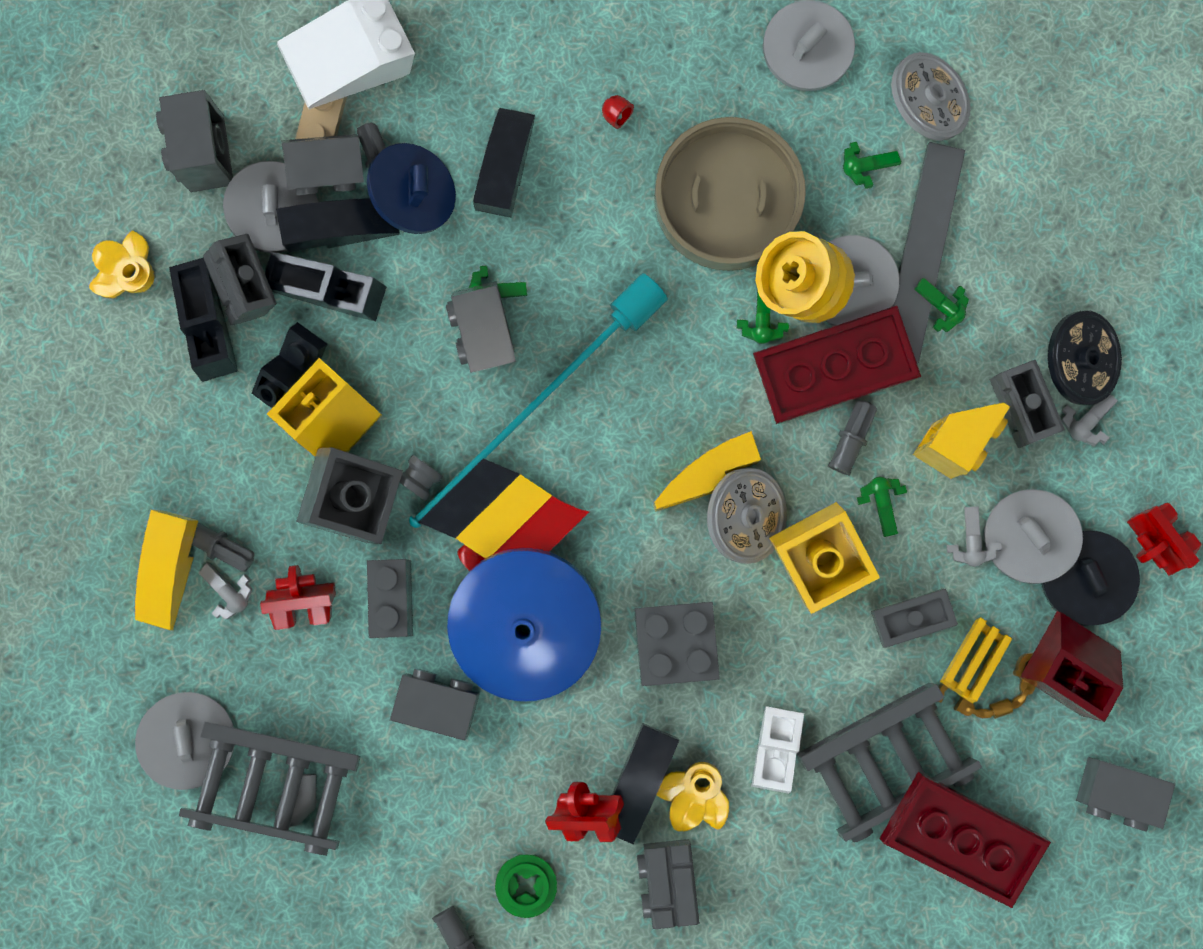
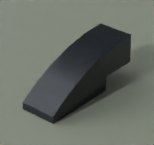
(503, 163)
(331, 224)
(325, 286)
(202, 320)
(642, 778)

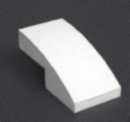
(777, 749)

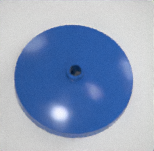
(533, 591)

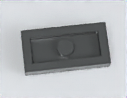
(914, 618)

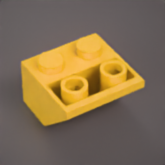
(324, 411)
(958, 440)

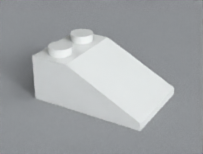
(347, 51)

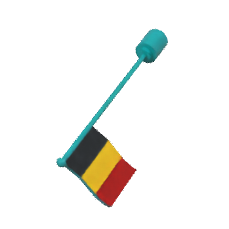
(500, 508)

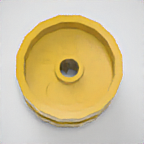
(804, 277)

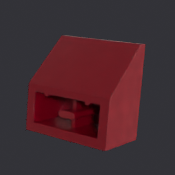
(1076, 668)

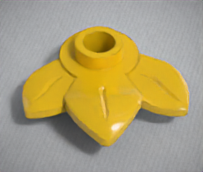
(118, 263)
(694, 803)

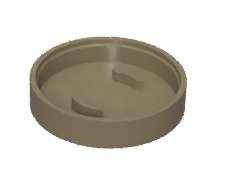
(728, 192)

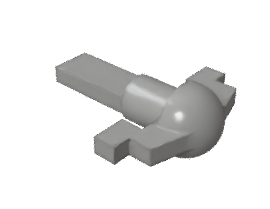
(1081, 429)
(974, 555)
(235, 600)

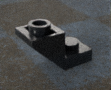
(296, 356)

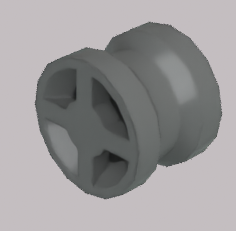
(419, 477)

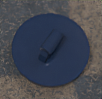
(411, 188)

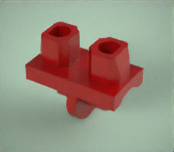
(1162, 541)
(298, 593)
(584, 812)

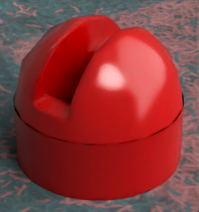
(614, 107)

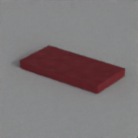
(837, 365)
(964, 840)

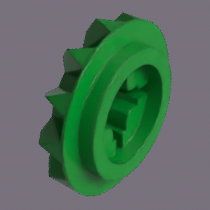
(525, 904)

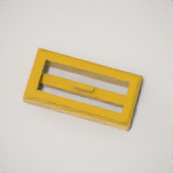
(989, 667)

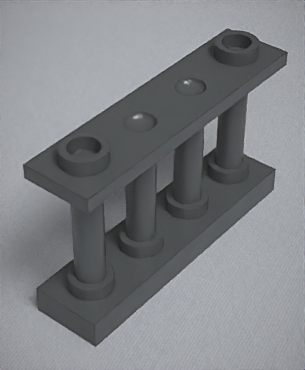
(855, 741)
(261, 749)

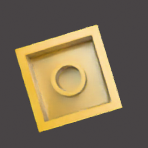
(824, 557)

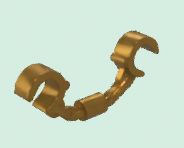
(1001, 707)

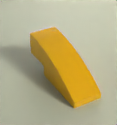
(707, 471)
(163, 568)

